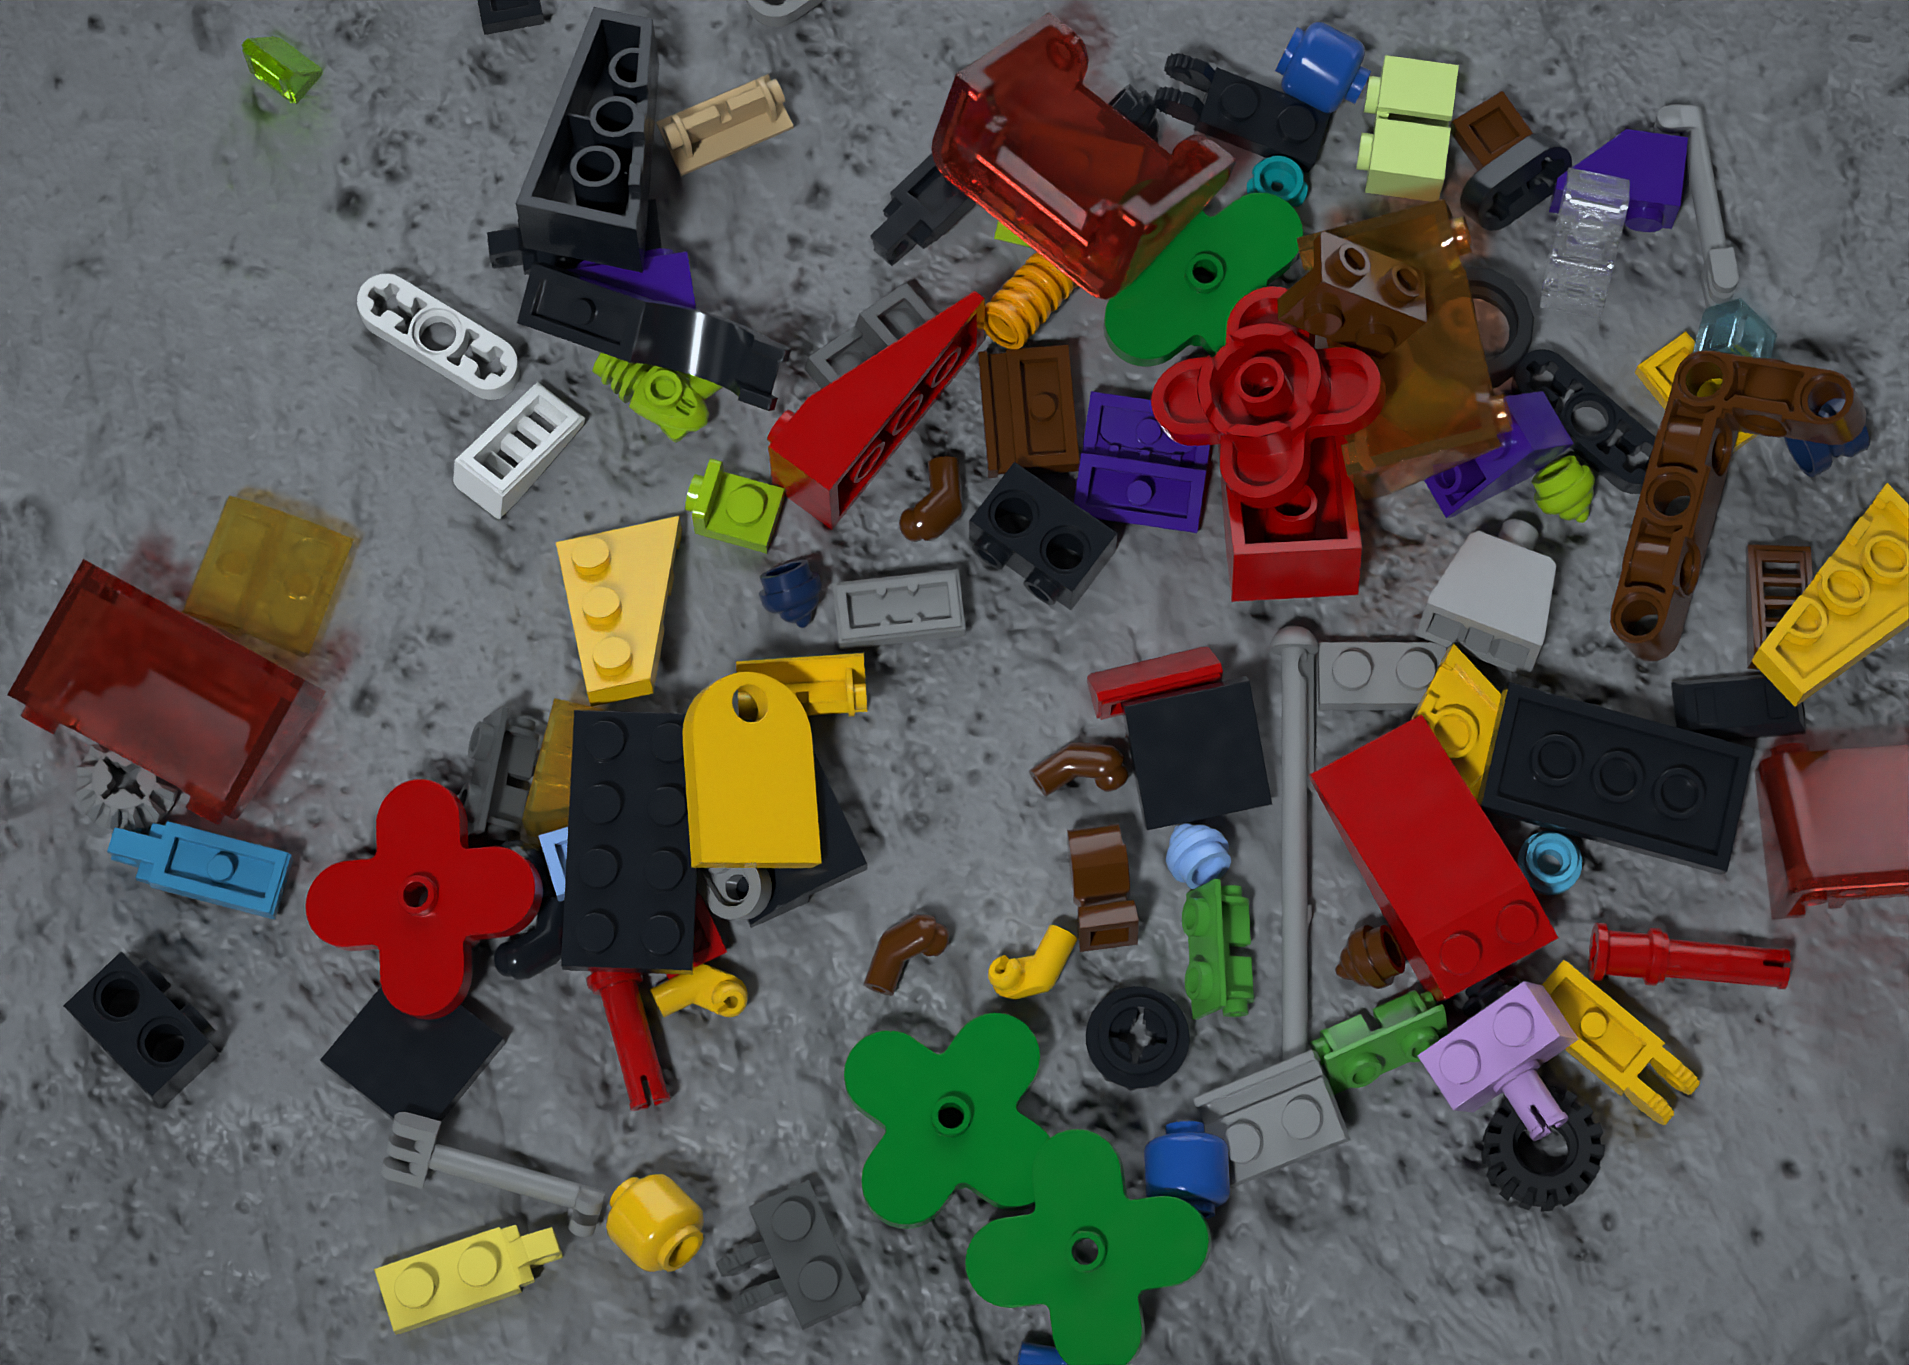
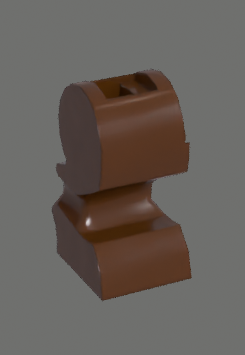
(1101, 888)

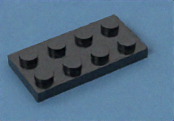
(1615, 778)
(628, 847)

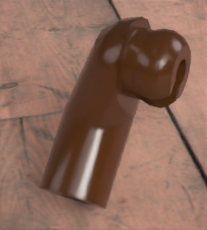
(940, 507)
(1081, 760)
(901, 943)

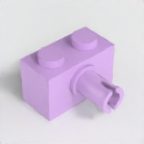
(1501, 1055)

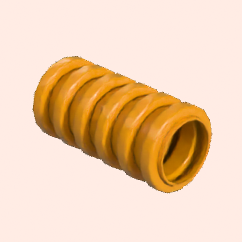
(1026, 302)

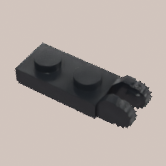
(1242, 112)

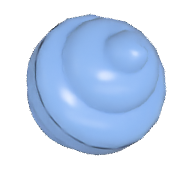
(1197, 854)

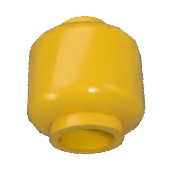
(655, 1223)

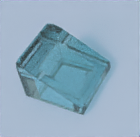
(1735, 330)

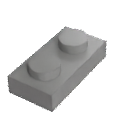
(1375, 674)

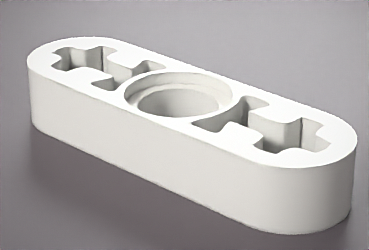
(392, 326)

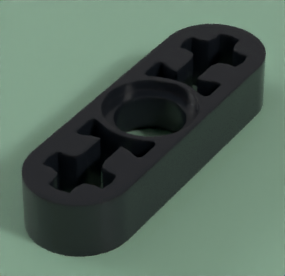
(1566, 377)

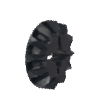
(1162, 1021)

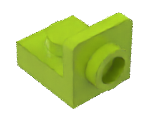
(734, 507)

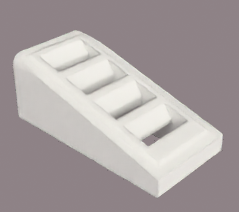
(491, 479)

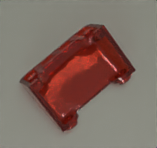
(1067, 164)
(163, 692)
(1833, 825)

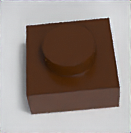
(1489, 130)

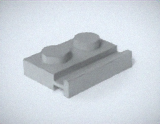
(1274, 1117)

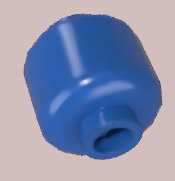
(1323, 67)
(1188, 1166)

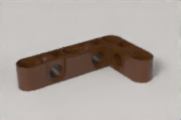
(1693, 461)

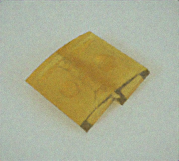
(267, 575)

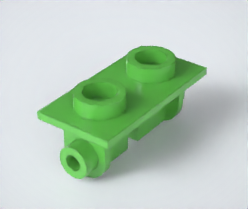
(1214, 921)
(1359, 1056)

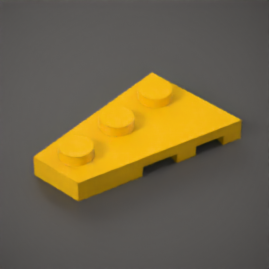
(618, 604)
(1462, 714)

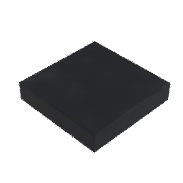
(1196, 753)
(411, 1061)

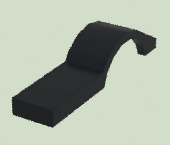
(652, 332)

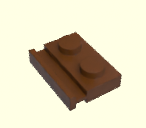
(1029, 410)

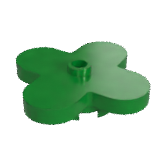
(1170, 309)
(918, 1158)
(1139, 1245)

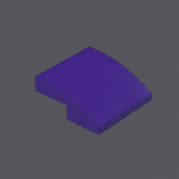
(1135, 470)

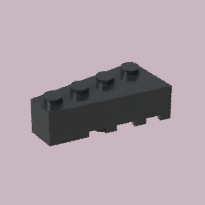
(595, 157)

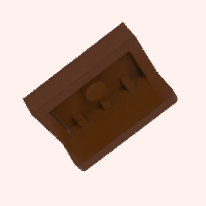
(1356, 297)

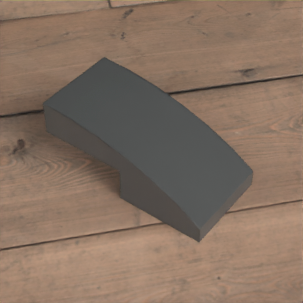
(874, 331)

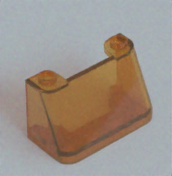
(1438, 379)

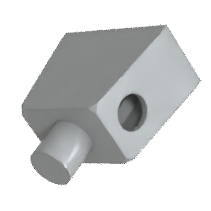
(1494, 599)

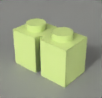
(1410, 128)

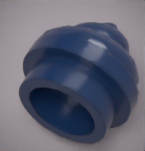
(791, 592)

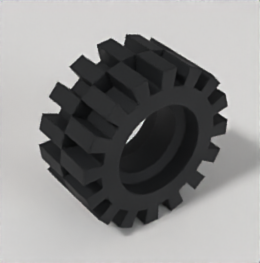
(1538, 1188)

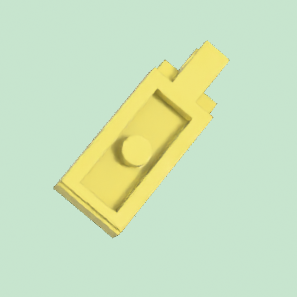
(463, 1275)

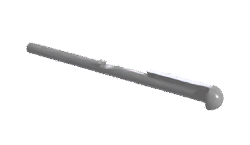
(1297, 651)

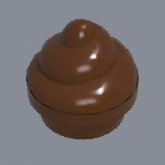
(1371, 957)

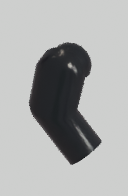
(537, 949)

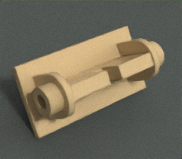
(725, 124)

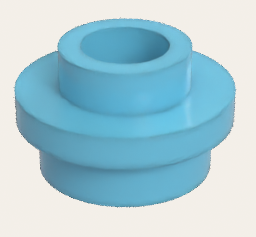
(1556, 845)

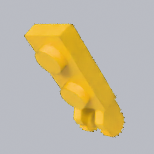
(1616, 1043)

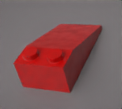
(859, 420)
(1300, 546)
(1432, 860)

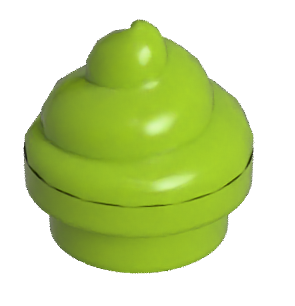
(1565, 489)

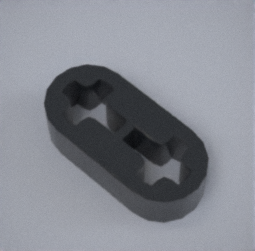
(1515, 181)

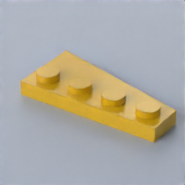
(1848, 607)

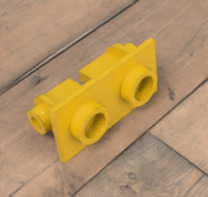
(819, 682)

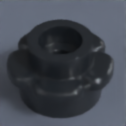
(1486, 992)

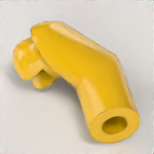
(1033, 973)
(707, 988)

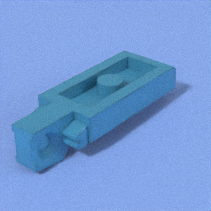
(206, 866)

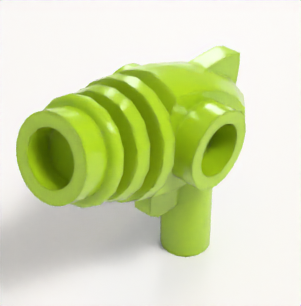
(659, 394)

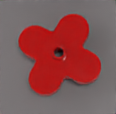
(1267, 400)
(469, 898)

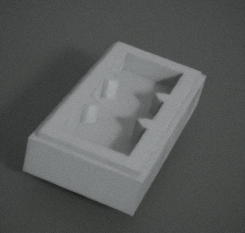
(898, 609)

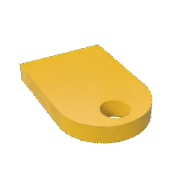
(750, 780)

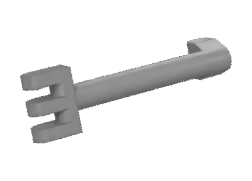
(1720, 269)
(415, 1151)

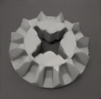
(122, 808)

